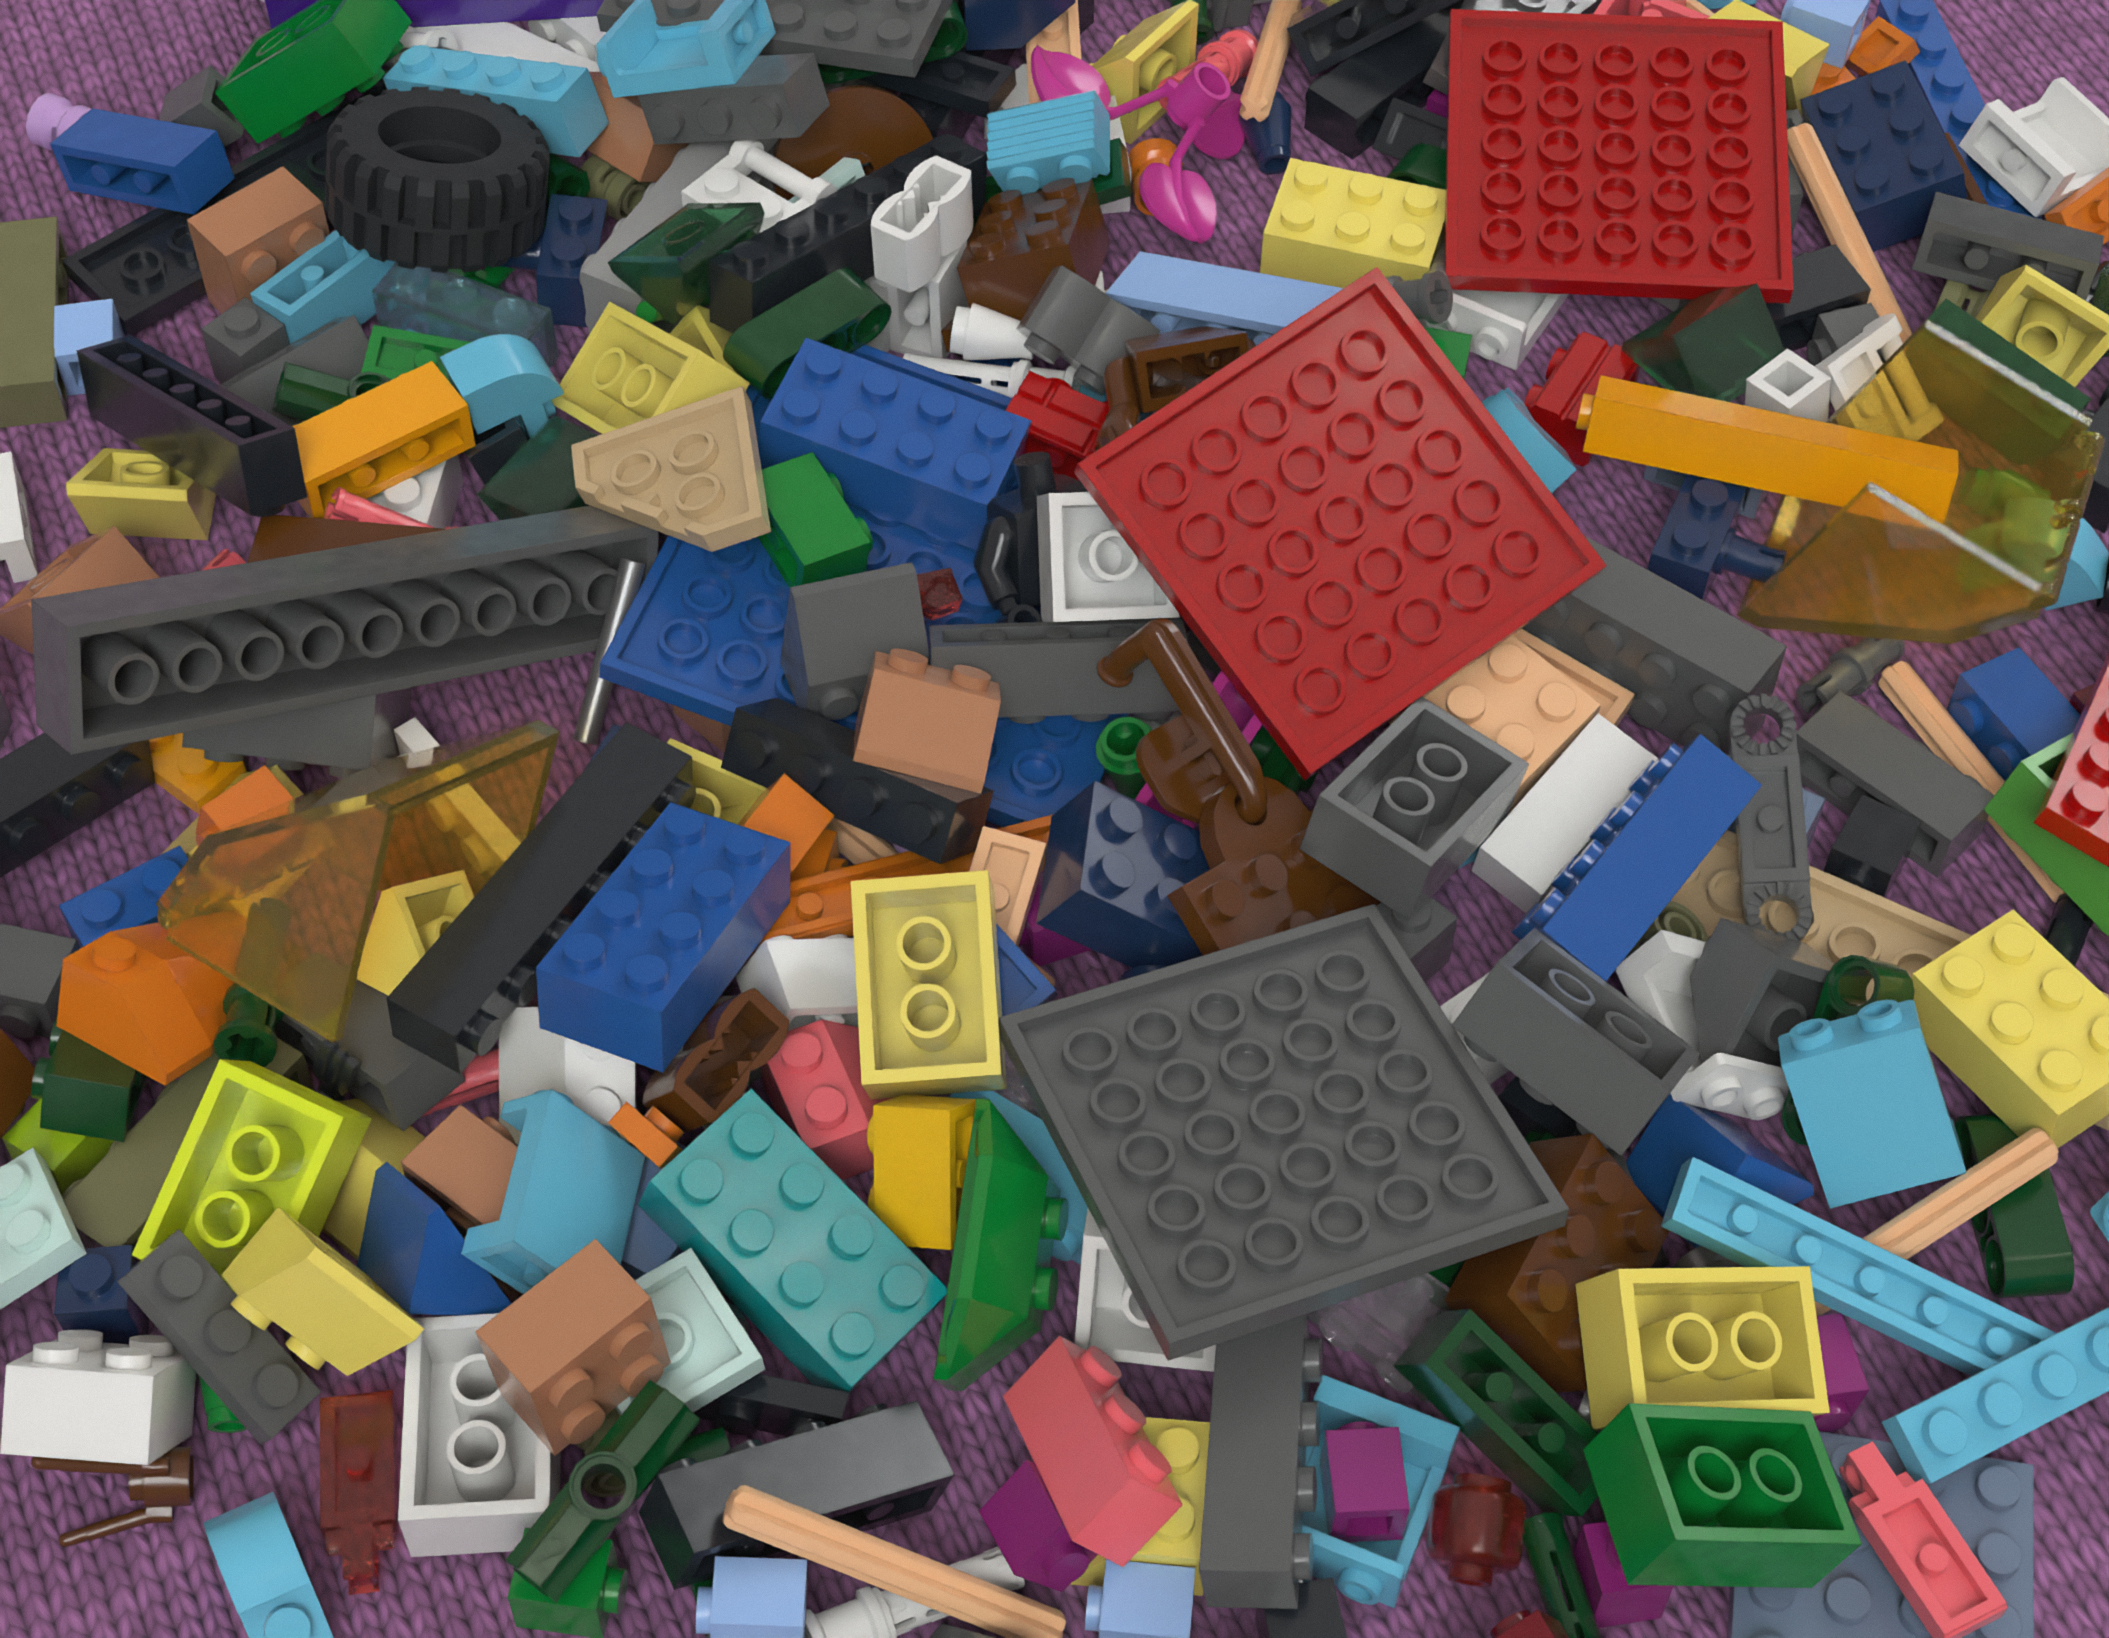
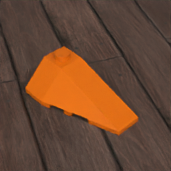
(142, 1001)

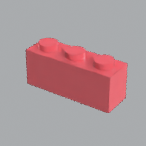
(1092, 1450)

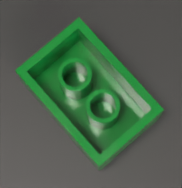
(312, 63)
(1720, 1497)

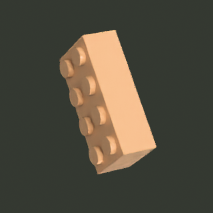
(1519, 705)

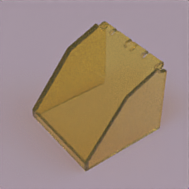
(2008, 526)
(294, 888)

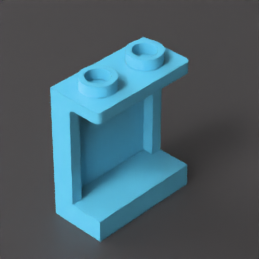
(697, 54)
(1870, 1102)
(563, 1192)
(1378, 1569)

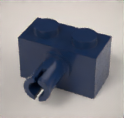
(571, 233)
(1703, 541)

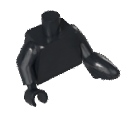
(1009, 541)

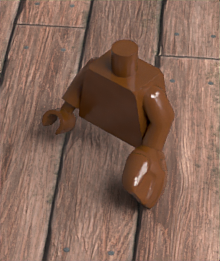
(1161, 370)

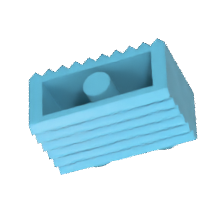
(1049, 142)

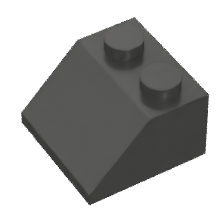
(838, 628)
(1753, 990)

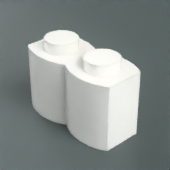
(922, 224)

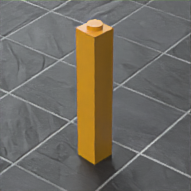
(1762, 447)

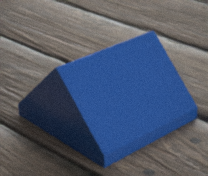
(1693, 1131)
(417, 1254)

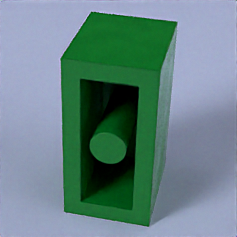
(811, 525)

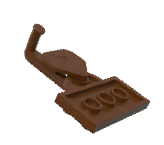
(1245, 820)

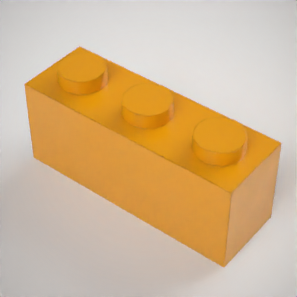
(382, 437)

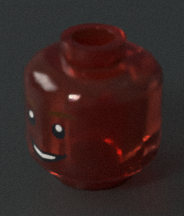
(1476, 1528)

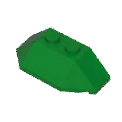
(999, 1254)

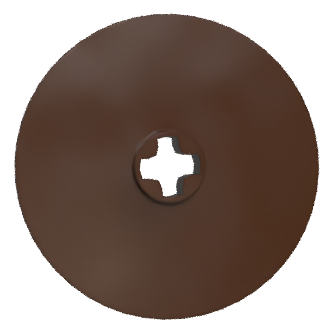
(858, 125)

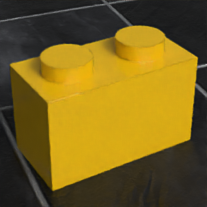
(920, 1166)

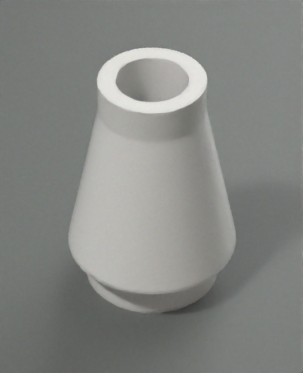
(986, 335)

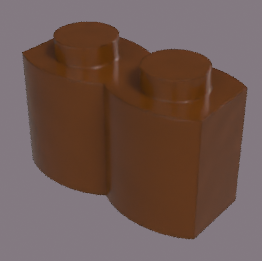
(717, 1061)

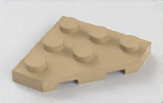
(681, 472)

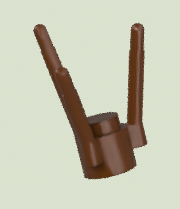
(161, 1486)

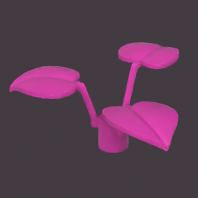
(1198, 104)

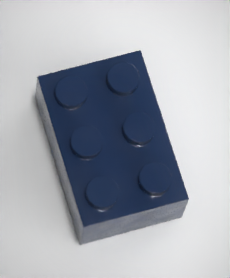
(1885, 151)
(1112, 875)

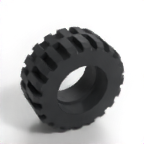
(436, 179)

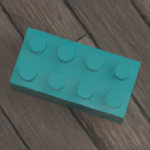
(792, 1245)

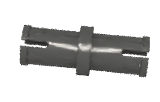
(1849, 671)

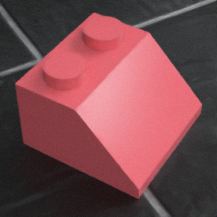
(821, 1095)

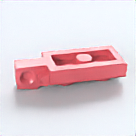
(1920, 1547)

